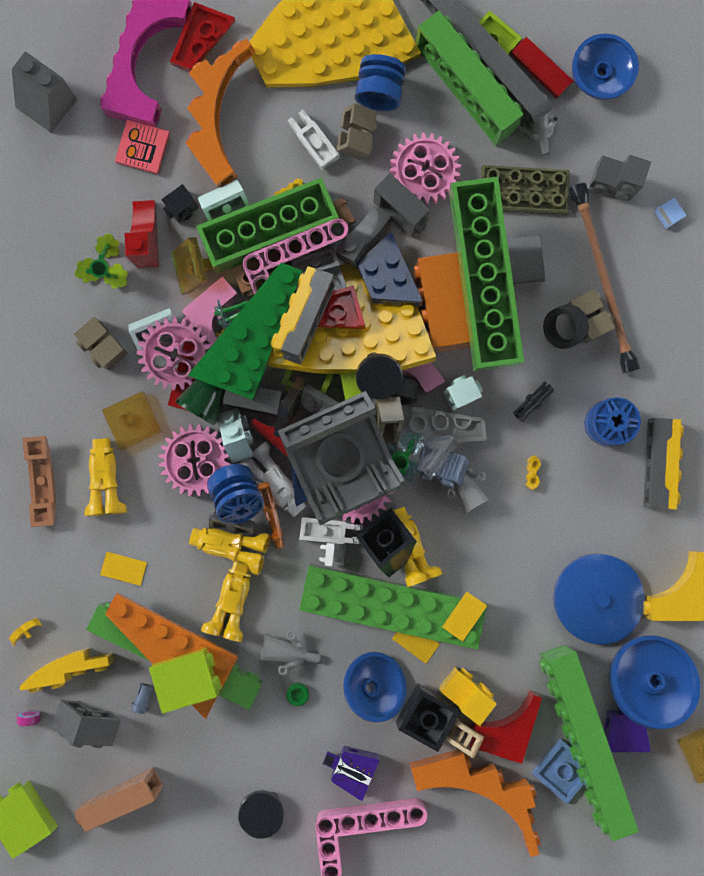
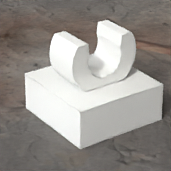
(334, 554)

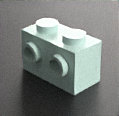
(223, 200)
(139, 327)
(463, 392)
(235, 436)

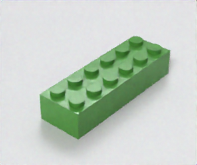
(468, 78)
(265, 223)

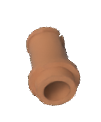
(344, 212)

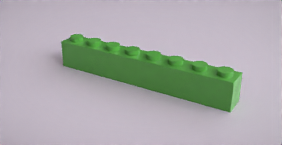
(238, 688)

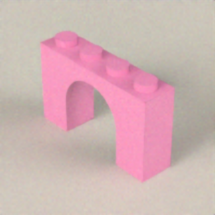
(202, 308)

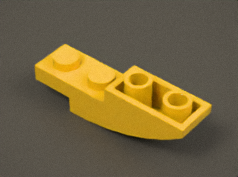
(59, 670)

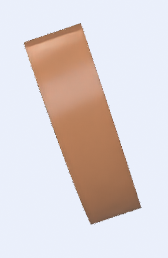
(41, 481)

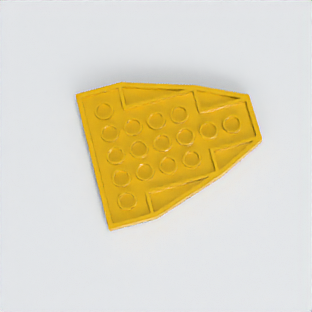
(326, 39)
(389, 331)

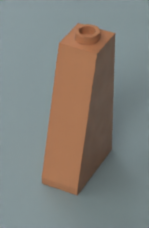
(119, 800)

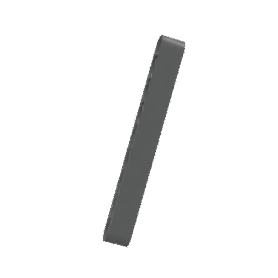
(505, 70)

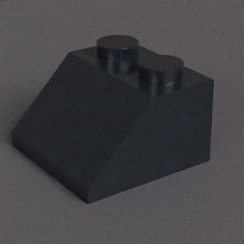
(388, 542)
(427, 717)

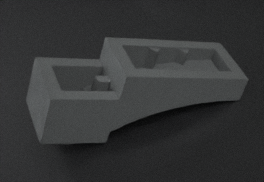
(363, 237)

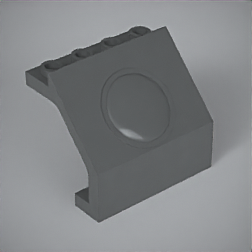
(341, 458)

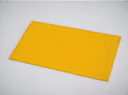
(123, 568)
(464, 616)
(418, 646)

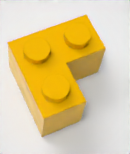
(472, 698)

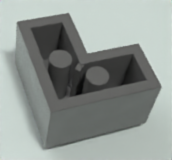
(620, 177)
(84, 725)

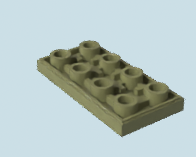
(531, 188)

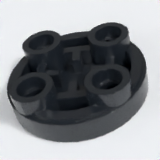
(379, 375)
(261, 814)

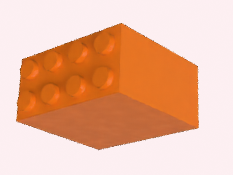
(442, 301)

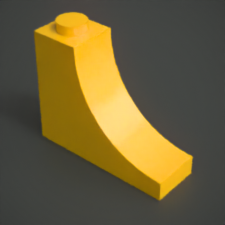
(684, 599)

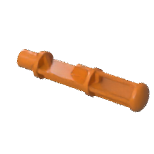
(271, 514)

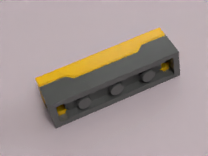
(303, 315)
(662, 463)

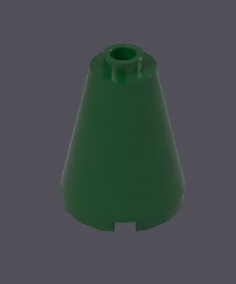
(202, 400)

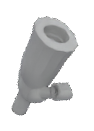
(540, 131)
(470, 492)
(293, 653)

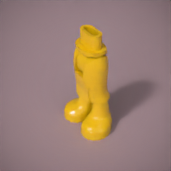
(103, 478)
(229, 545)
(420, 570)
(231, 600)

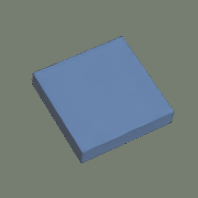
(559, 772)

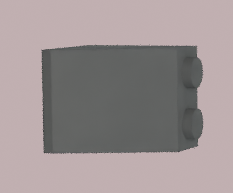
(40, 92)

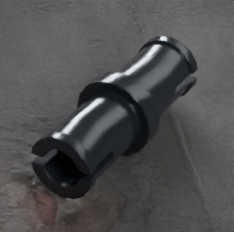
(533, 401)

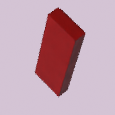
(541, 67)

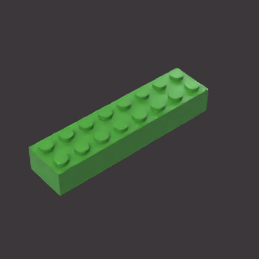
(486, 274)
(383, 605)
(588, 742)

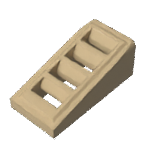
(471, 733)

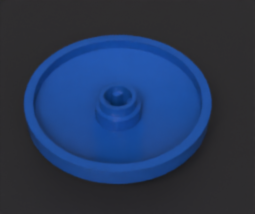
(598, 598)
(654, 682)

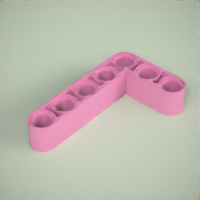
(286, 255)
(361, 825)

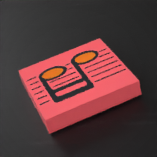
(142, 147)

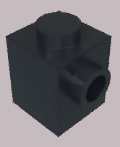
(179, 204)

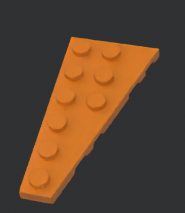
(164, 639)

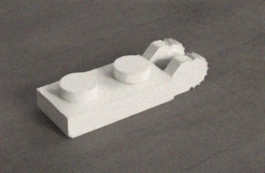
(314, 141)
(329, 532)

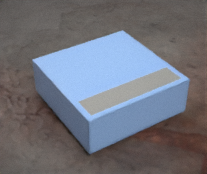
(670, 213)

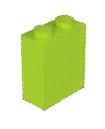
(185, 680)
(23, 819)

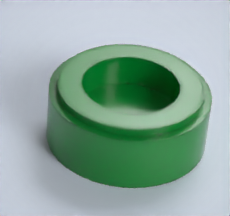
(297, 694)

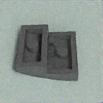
(526, 259)
(324, 261)

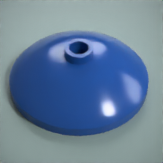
(605, 54)
(386, 685)

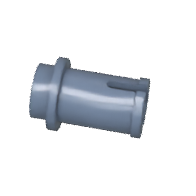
(142, 698)

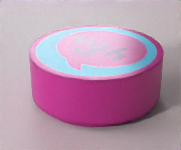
(28, 718)

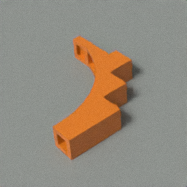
(213, 81)
(452, 771)

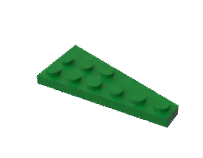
(244, 348)

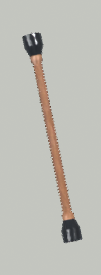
(580, 197)

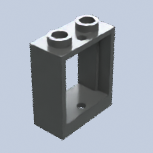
(402, 204)
(265, 402)

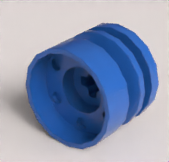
(380, 82)
(601, 427)
(235, 494)

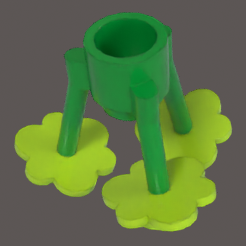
(93, 270)

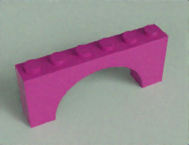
(122, 96)

